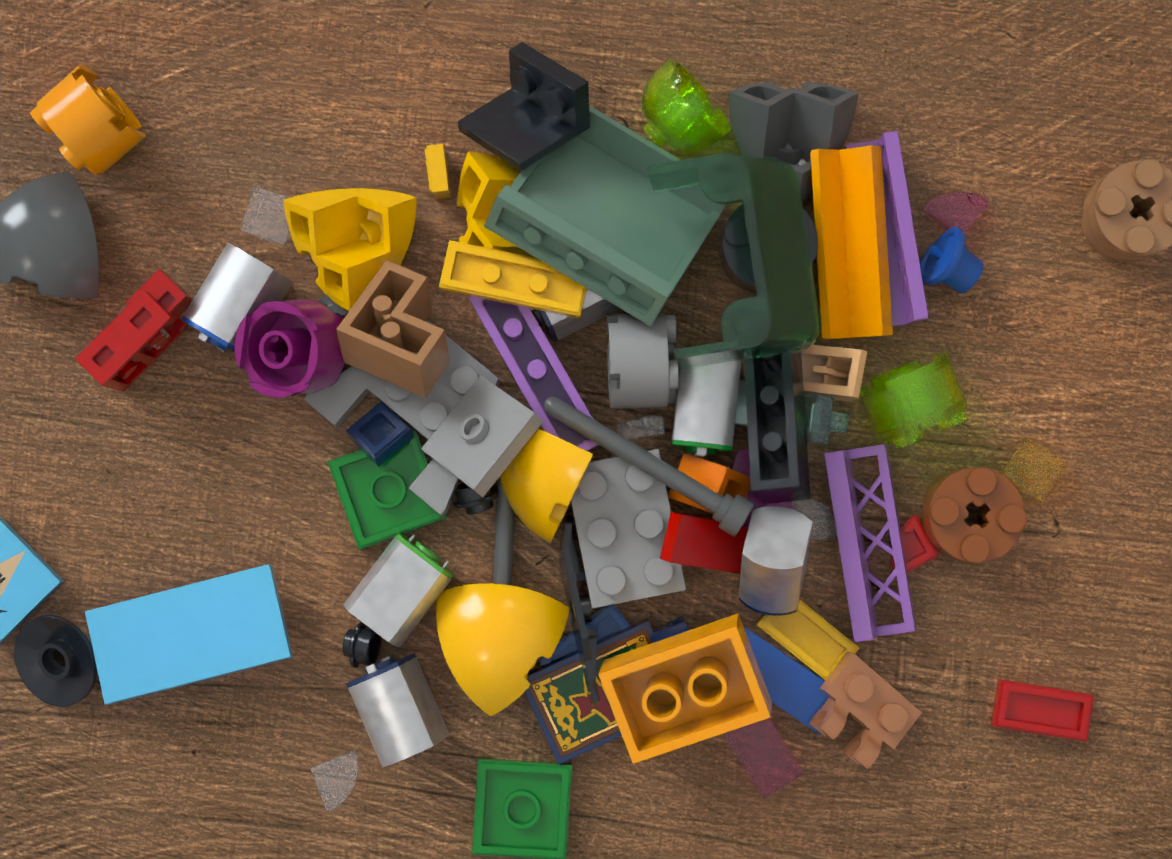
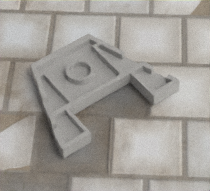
(337, 402)

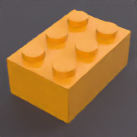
(685, 688)

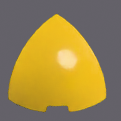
(478, 187)
(350, 235)
(544, 481)
(495, 638)

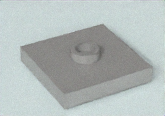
(482, 435)

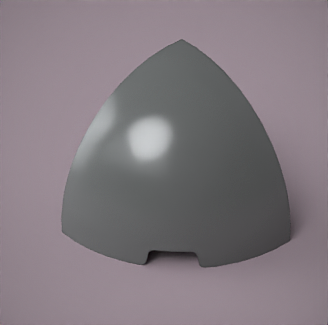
(791, 123)
(49, 238)

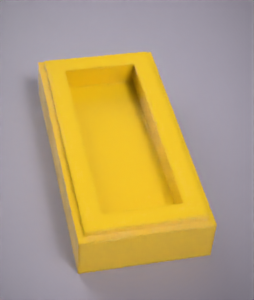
(809, 638)

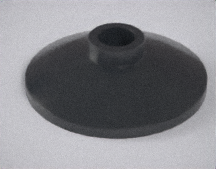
(55, 660)

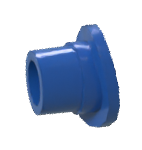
(951, 262)

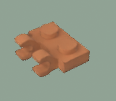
(869, 700)

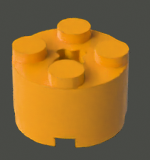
(88, 121)

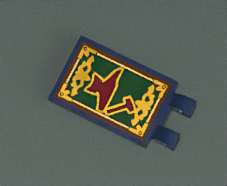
(562, 699)

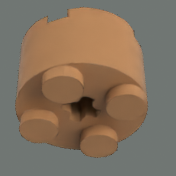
(1107, 207)

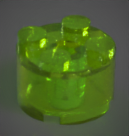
(914, 399)

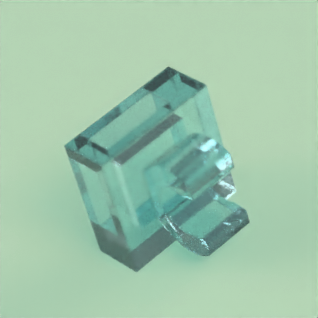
(821, 419)

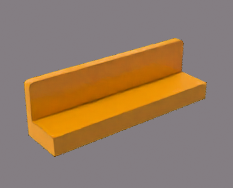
(851, 242)

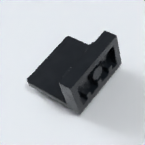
(536, 115)

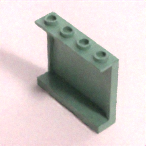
(601, 222)

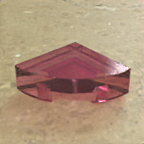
(956, 209)

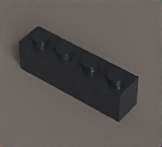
(777, 428)

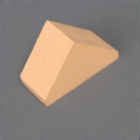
(833, 371)

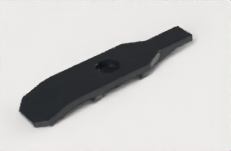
(579, 607)

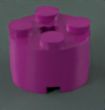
(289, 348)

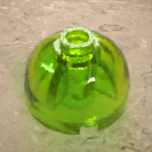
(681, 111)

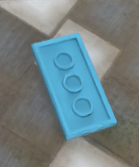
(188, 634)

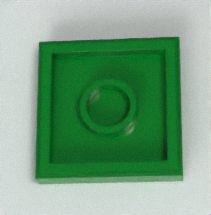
(379, 497)
(521, 808)

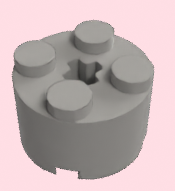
(639, 361)

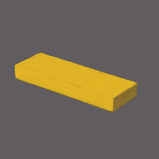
(510, 280)

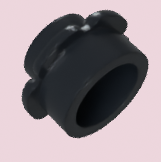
(472, 501)
(361, 645)

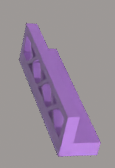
(905, 276)
(852, 544)

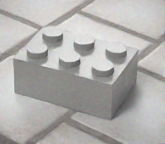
(622, 531)

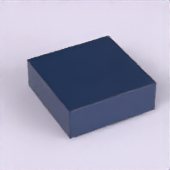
(380, 433)

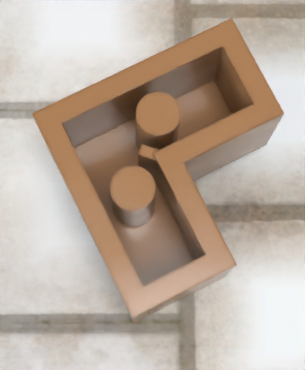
(390, 332)

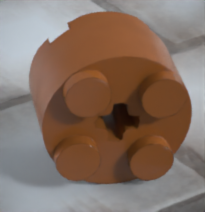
(1000, 515)

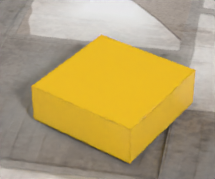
(438, 171)

